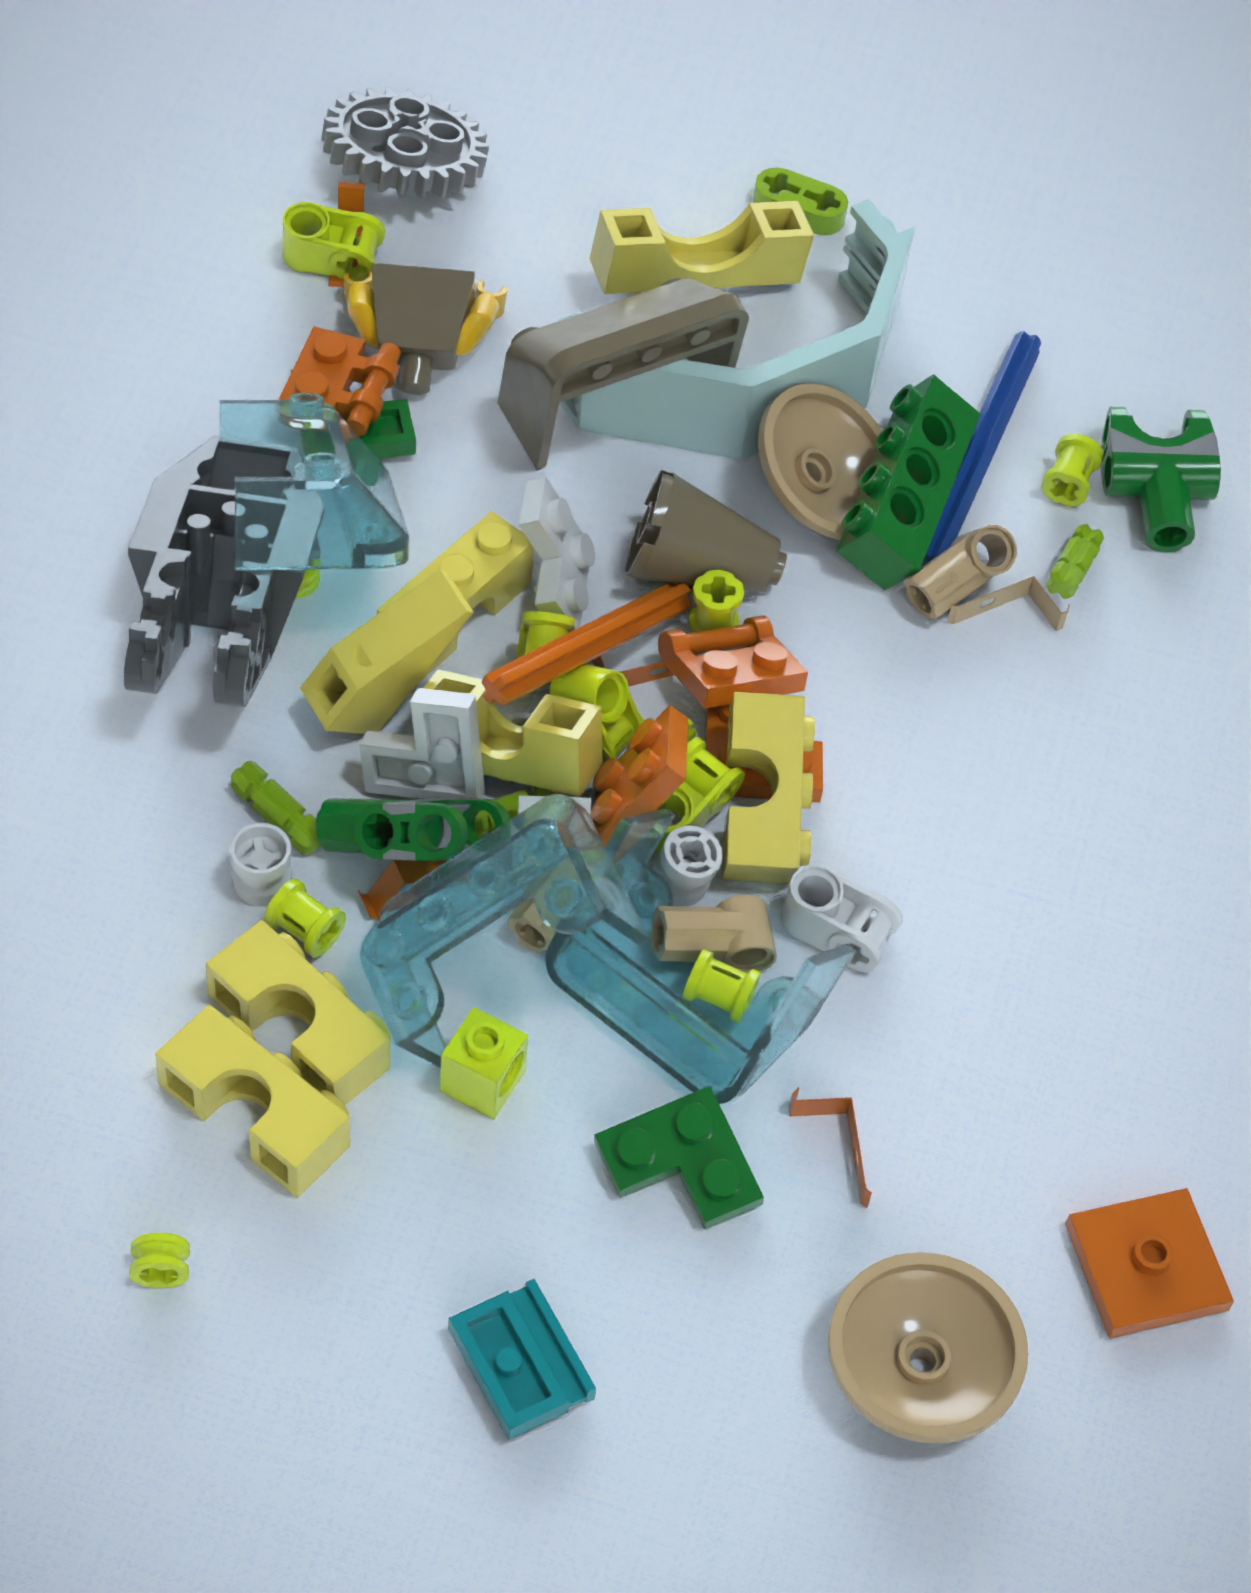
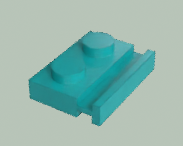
(521, 1359)

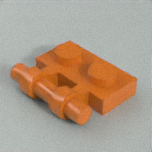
(330, 366)

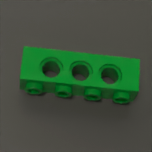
(907, 482)

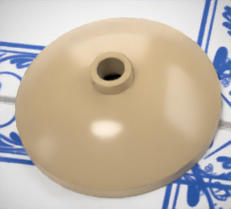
(814, 452)
(936, 1313)

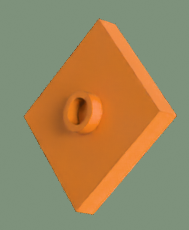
(1148, 1263)

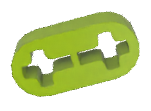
(811, 195)

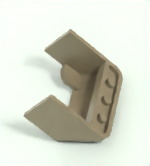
(612, 345)

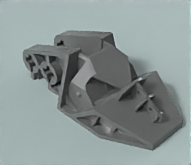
(189, 575)

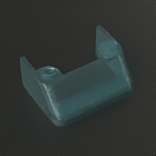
(335, 506)
(644, 995)

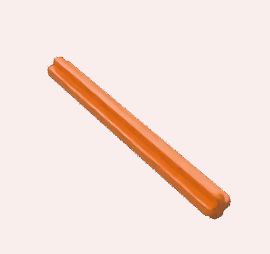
(585, 643)

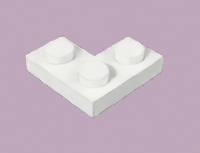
(562, 548)
(437, 760)

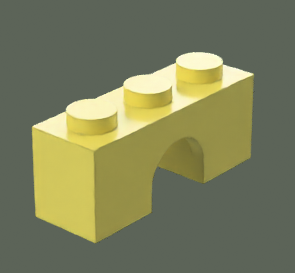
(486, 564)
(769, 737)
(553, 749)
(269, 977)
(221, 1062)

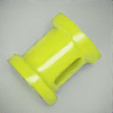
(1072, 469)
(716, 599)
(305, 918)
(721, 985)

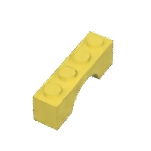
(758, 248)

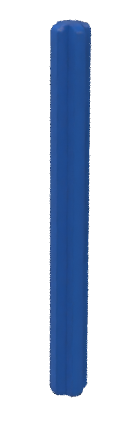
(985, 439)

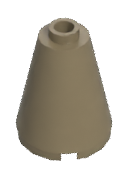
(694, 533)

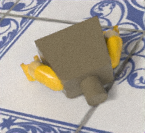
(424, 314)

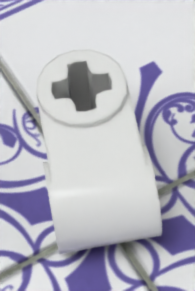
(841, 915)

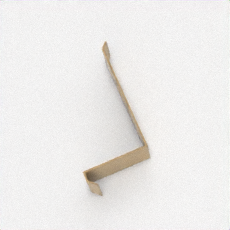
(1027, 586)

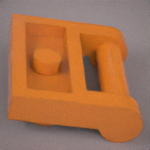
(714, 677)

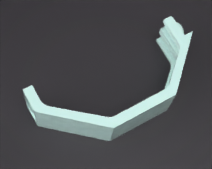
(722, 406)

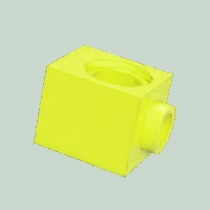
(483, 1062)

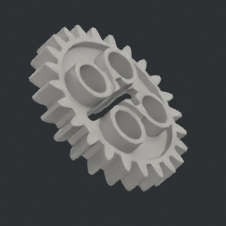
(404, 143)

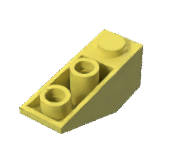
(385, 658)

